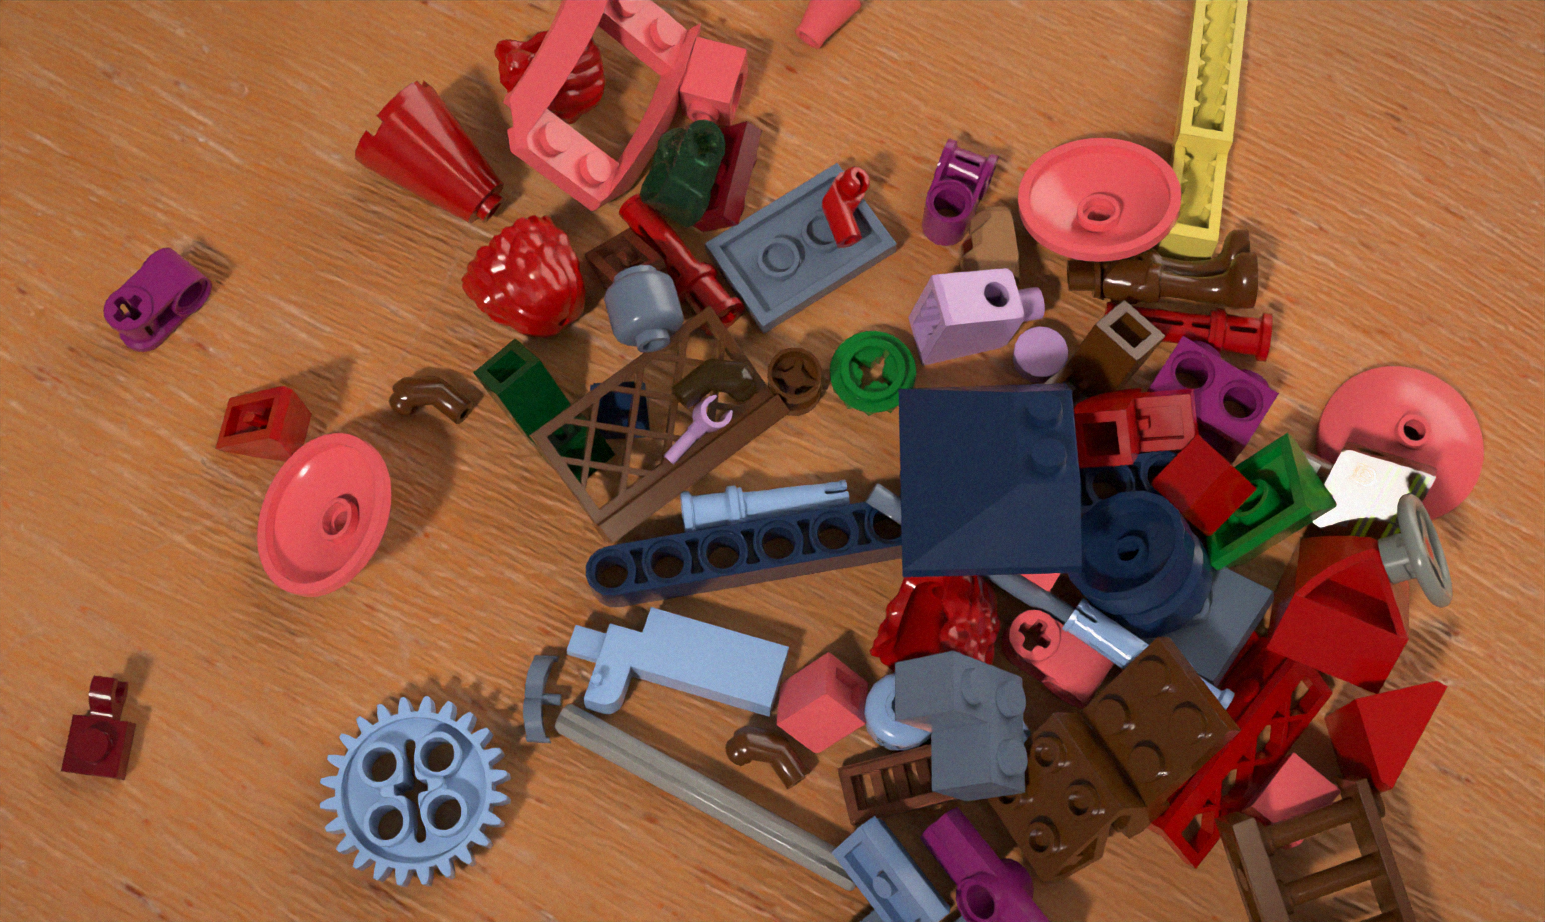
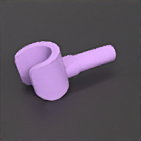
(699, 426)

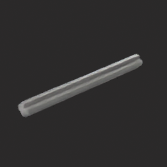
(702, 793)

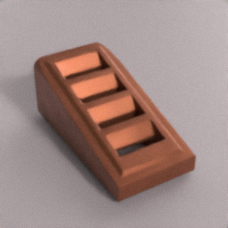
(854, 793)

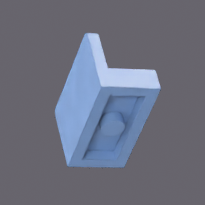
(889, 875)

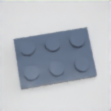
(788, 255)

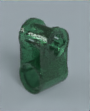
(684, 171)

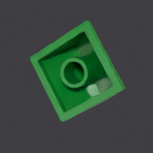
(1285, 501)

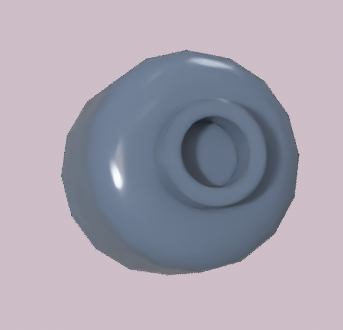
(643, 308)

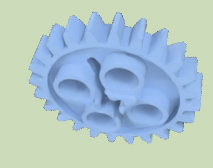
(363, 802)

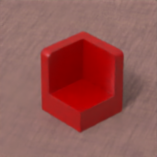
(1203, 486)

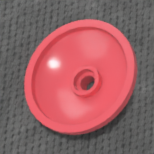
(1099, 199)
(1385, 399)
(324, 515)

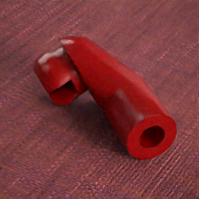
(842, 201)

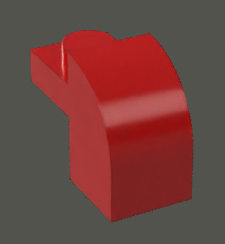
(1125, 422)

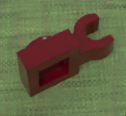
(101, 742)

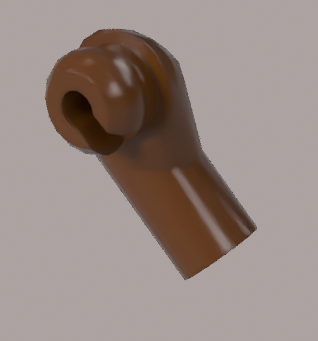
(429, 390)
(767, 746)

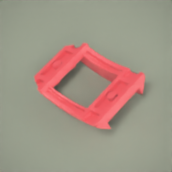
(557, 148)

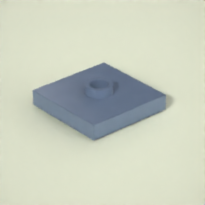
(1222, 624)

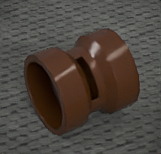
(795, 369)

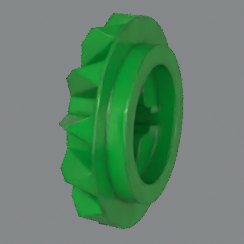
(867, 350)

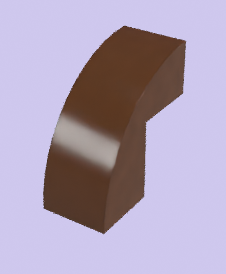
(1109, 354)

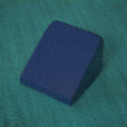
(615, 410)

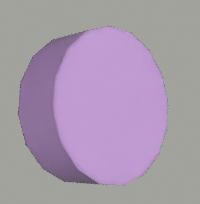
(1039, 354)

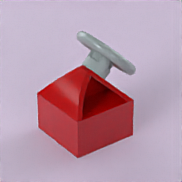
(1348, 598)

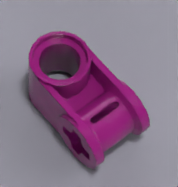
(959, 186)
(158, 297)

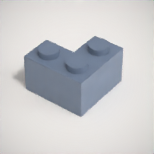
(972, 723)

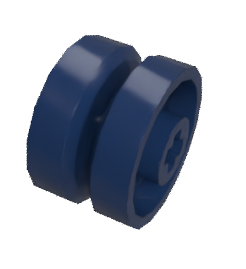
(1142, 564)

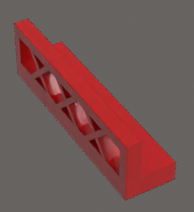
(1261, 698)

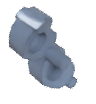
(536, 697)

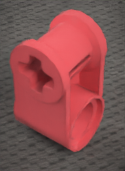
(1058, 661)

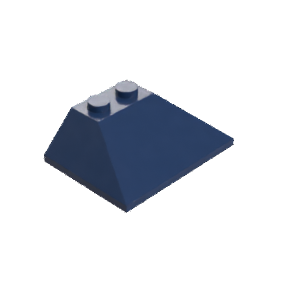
(989, 481)

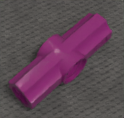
(986, 886)

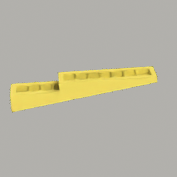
(1205, 125)

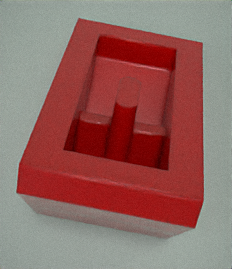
(265, 424)

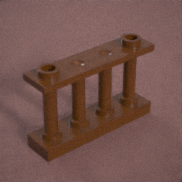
(1270, 900)

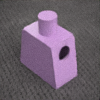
(970, 313)

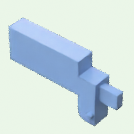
(683, 657)

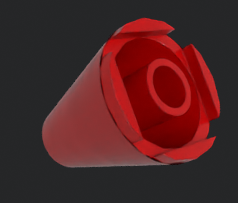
(431, 155)

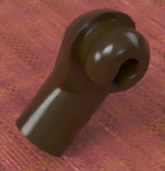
(716, 375)

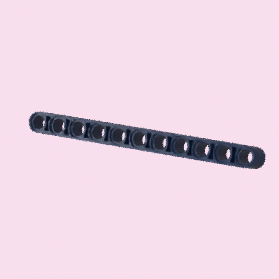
(803, 533)

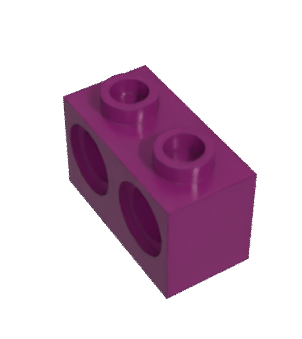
(1217, 384)

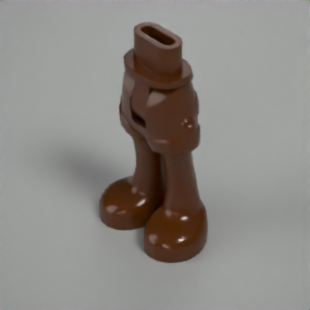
(1147, 277)

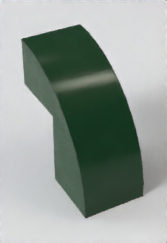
(532, 399)

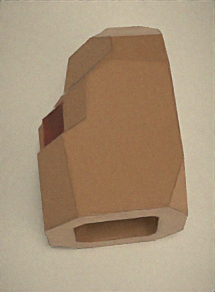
(991, 243)

